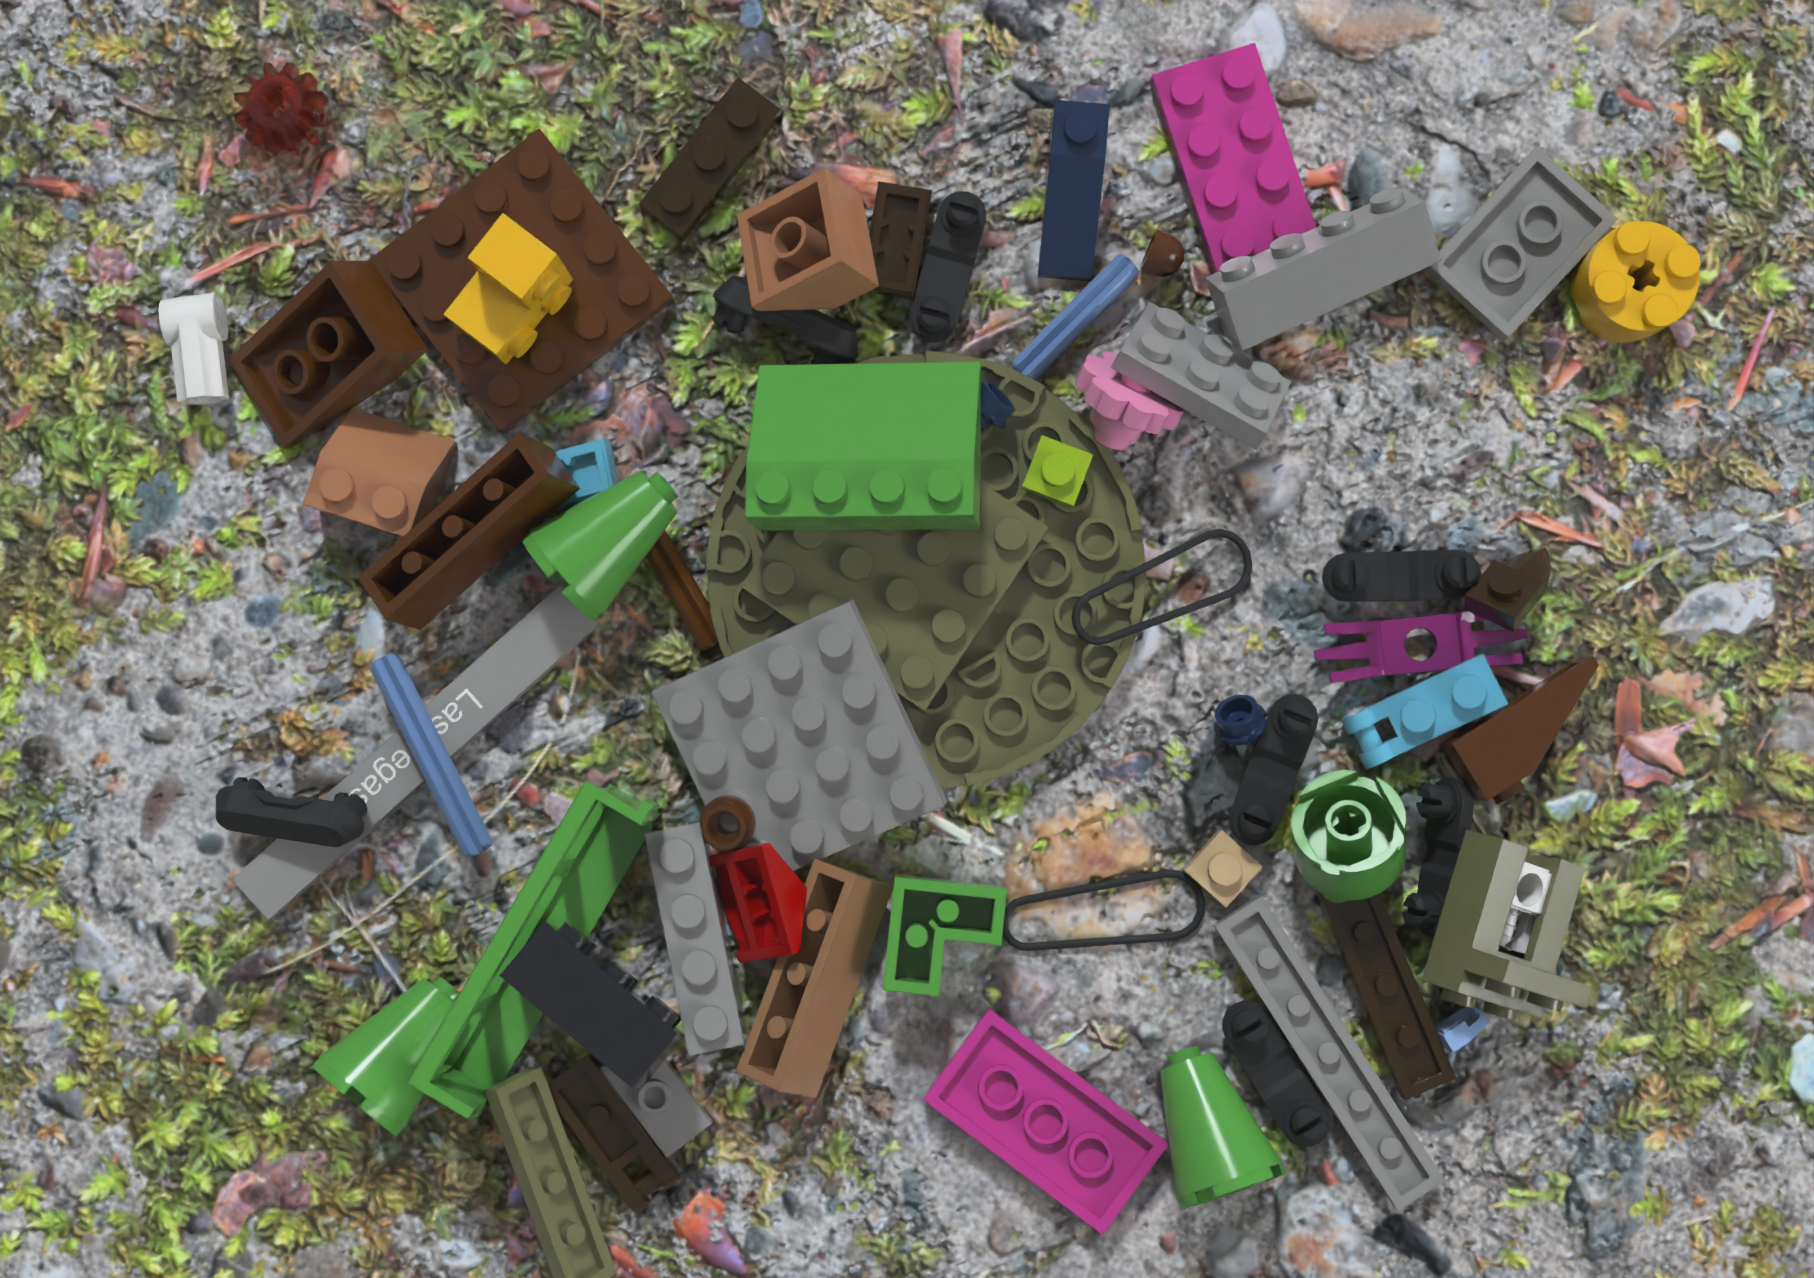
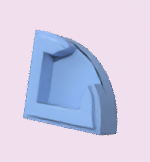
(1461, 1026)

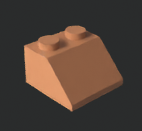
(807, 246)
(379, 473)

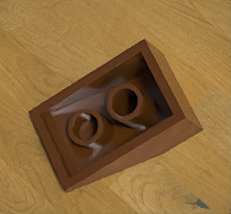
(327, 350)

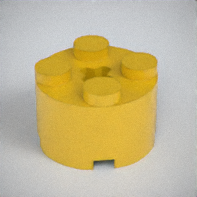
(1663, 270)

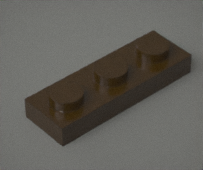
(710, 159)

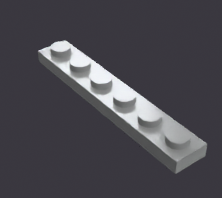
(1328, 1053)

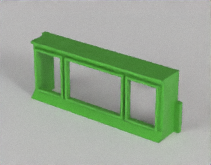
(567, 885)

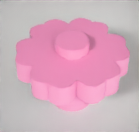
(1121, 405)

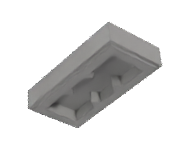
(663, 1107)

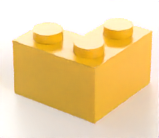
(510, 291)

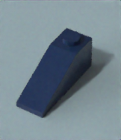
(1073, 189)

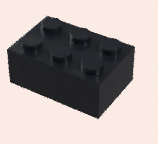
(595, 1002)

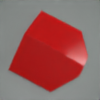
(760, 901)

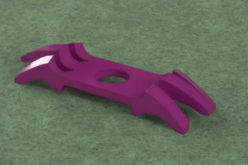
(1388, 655)

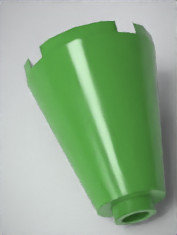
(603, 539)
(383, 1052)
(1211, 1132)

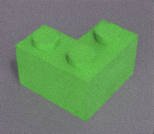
(928, 914)

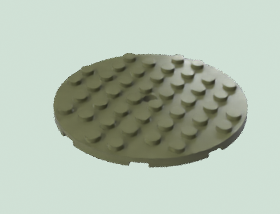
(1027, 671)

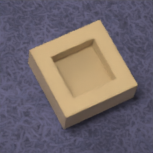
(1222, 868)

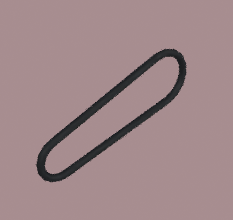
(1151, 564)
(1118, 940)

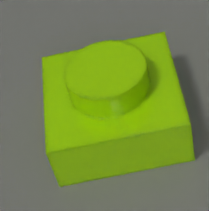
(1057, 471)

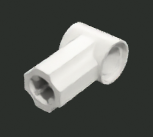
(195, 334)

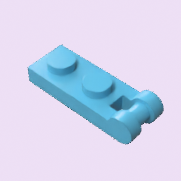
(1427, 710)

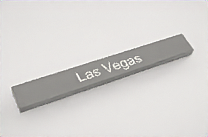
(391, 770)

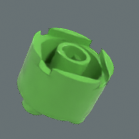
(1376, 840)

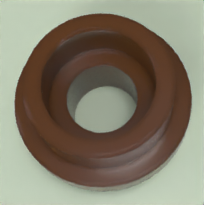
(714, 832)

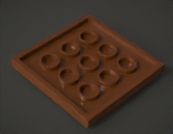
(610, 284)

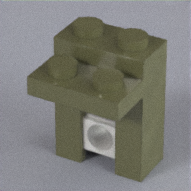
(1506, 930)

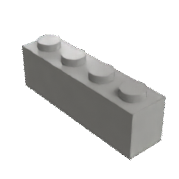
(1323, 267)
(696, 939)

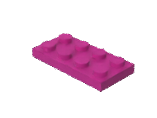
(1232, 153)
(1045, 1120)

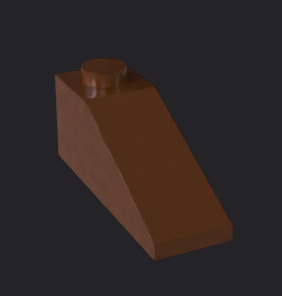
(1512, 740)

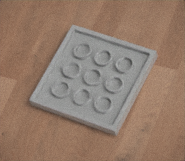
(804, 738)

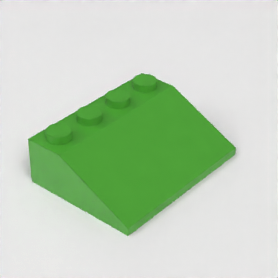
(865, 447)

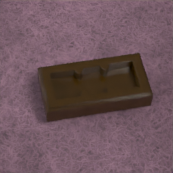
(898, 237)

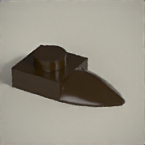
(1510, 589)

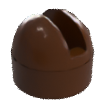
(1163, 255)

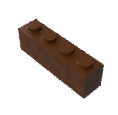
(468, 532)

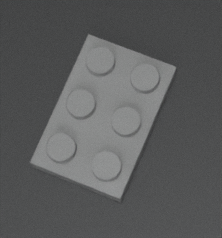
(1520, 243)
(1202, 374)

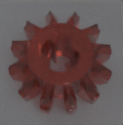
(272, 92)

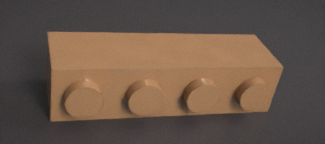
(815, 987)

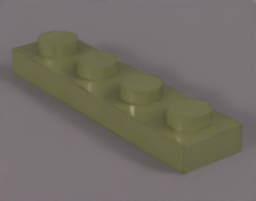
(549, 1176)

